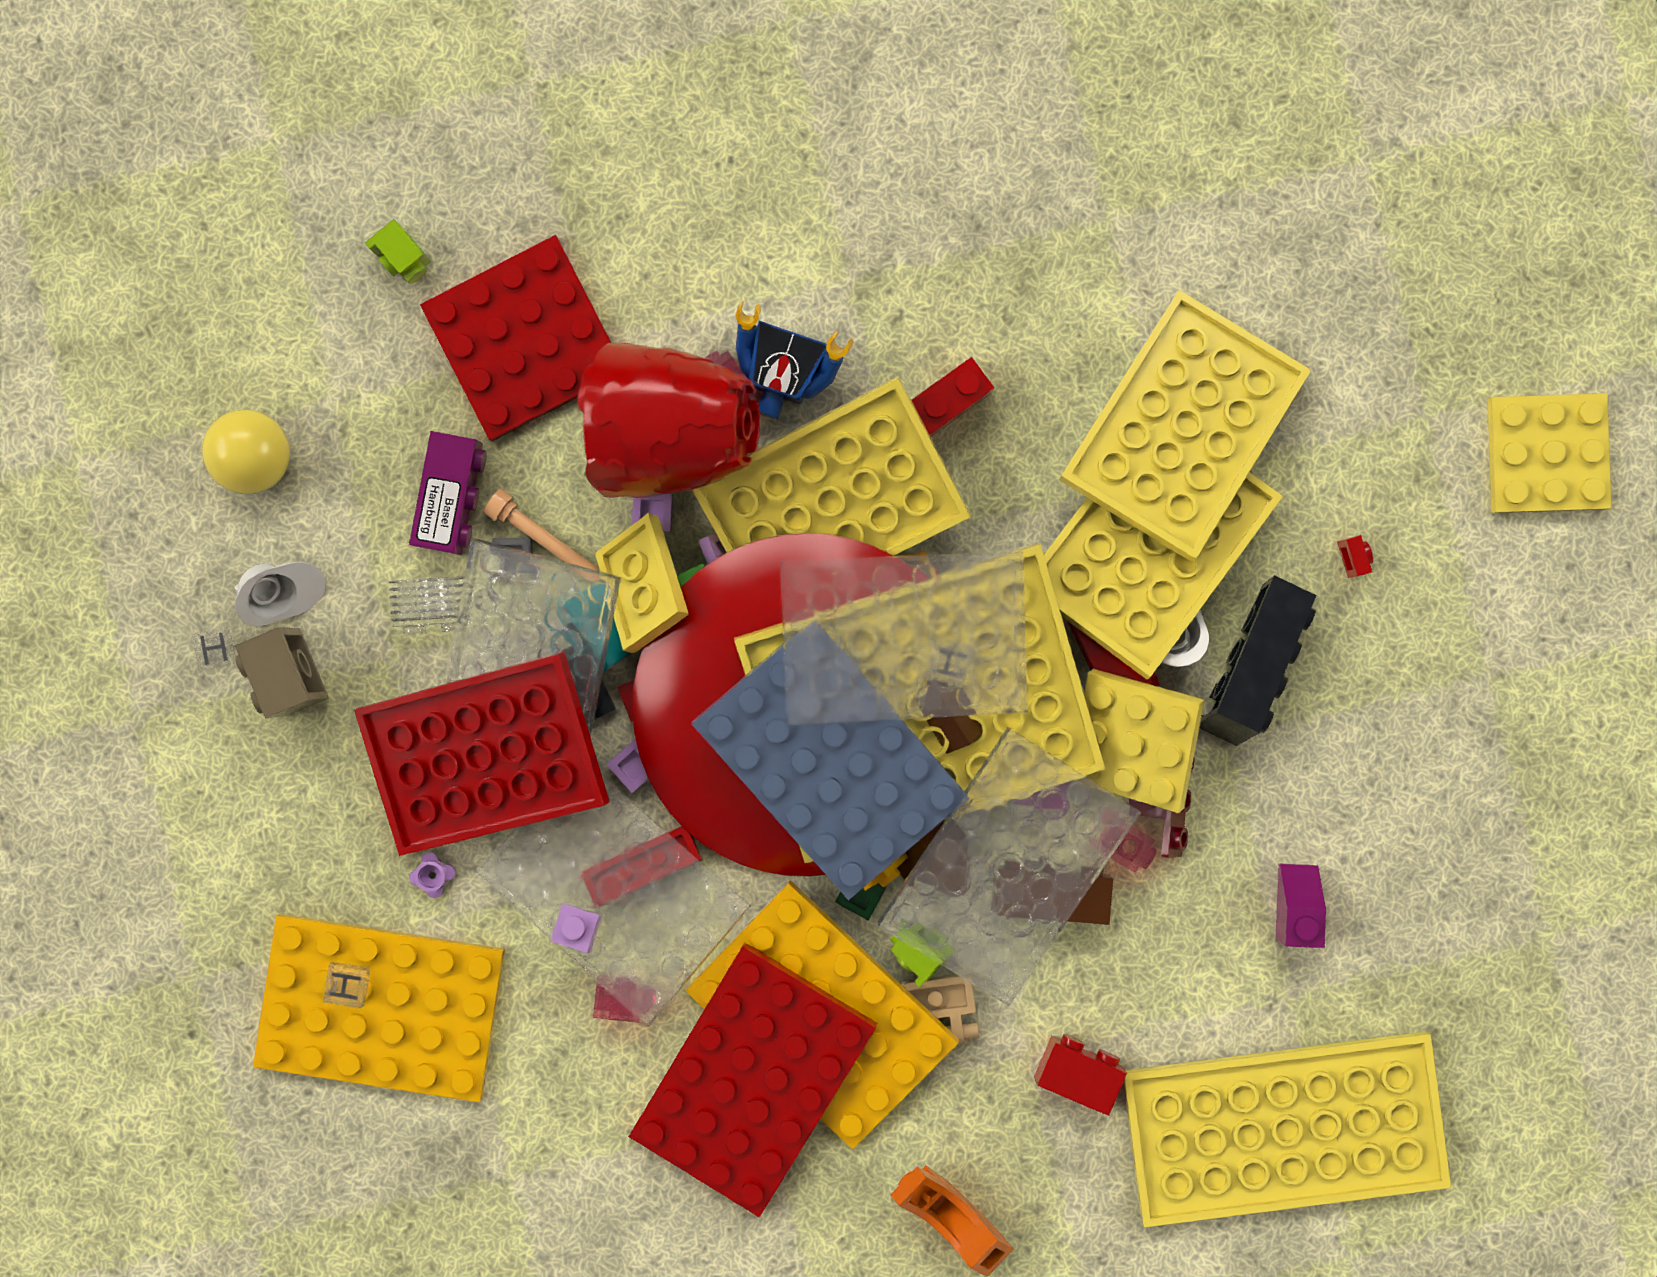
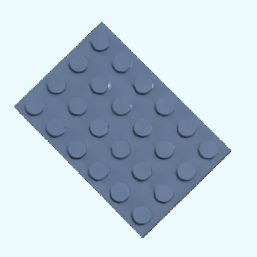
(840, 789)

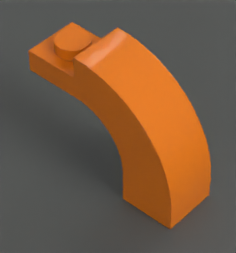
(954, 1217)

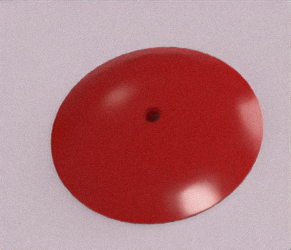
(692, 669)

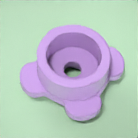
(421, 878)

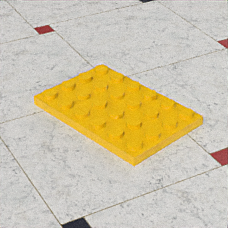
(421, 1019)
(907, 1035)

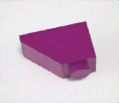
(1300, 906)

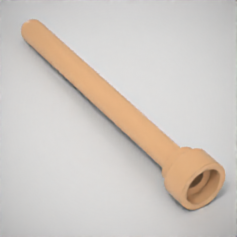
(504, 509)

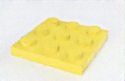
(1549, 453)
(1143, 738)

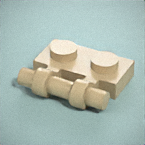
(950, 998)

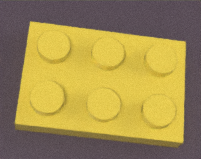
(649, 587)

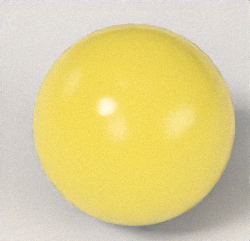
(246, 451)

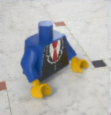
(784, 362)

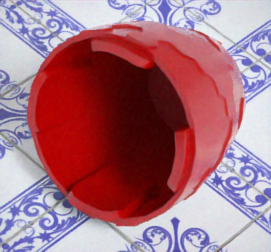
(663, 421)

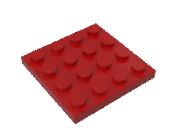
(518, 336)

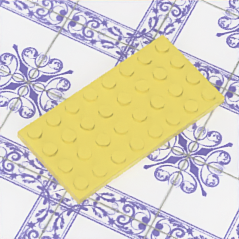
(1286, 1129)

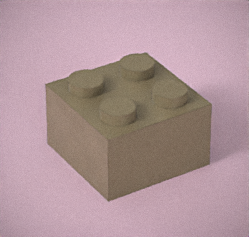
(280, 672)

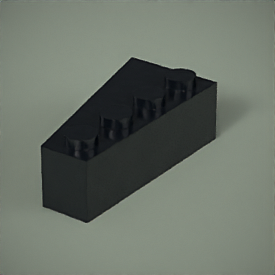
(1260, 662)

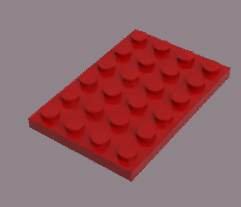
(482, 754)
(752, 1079)

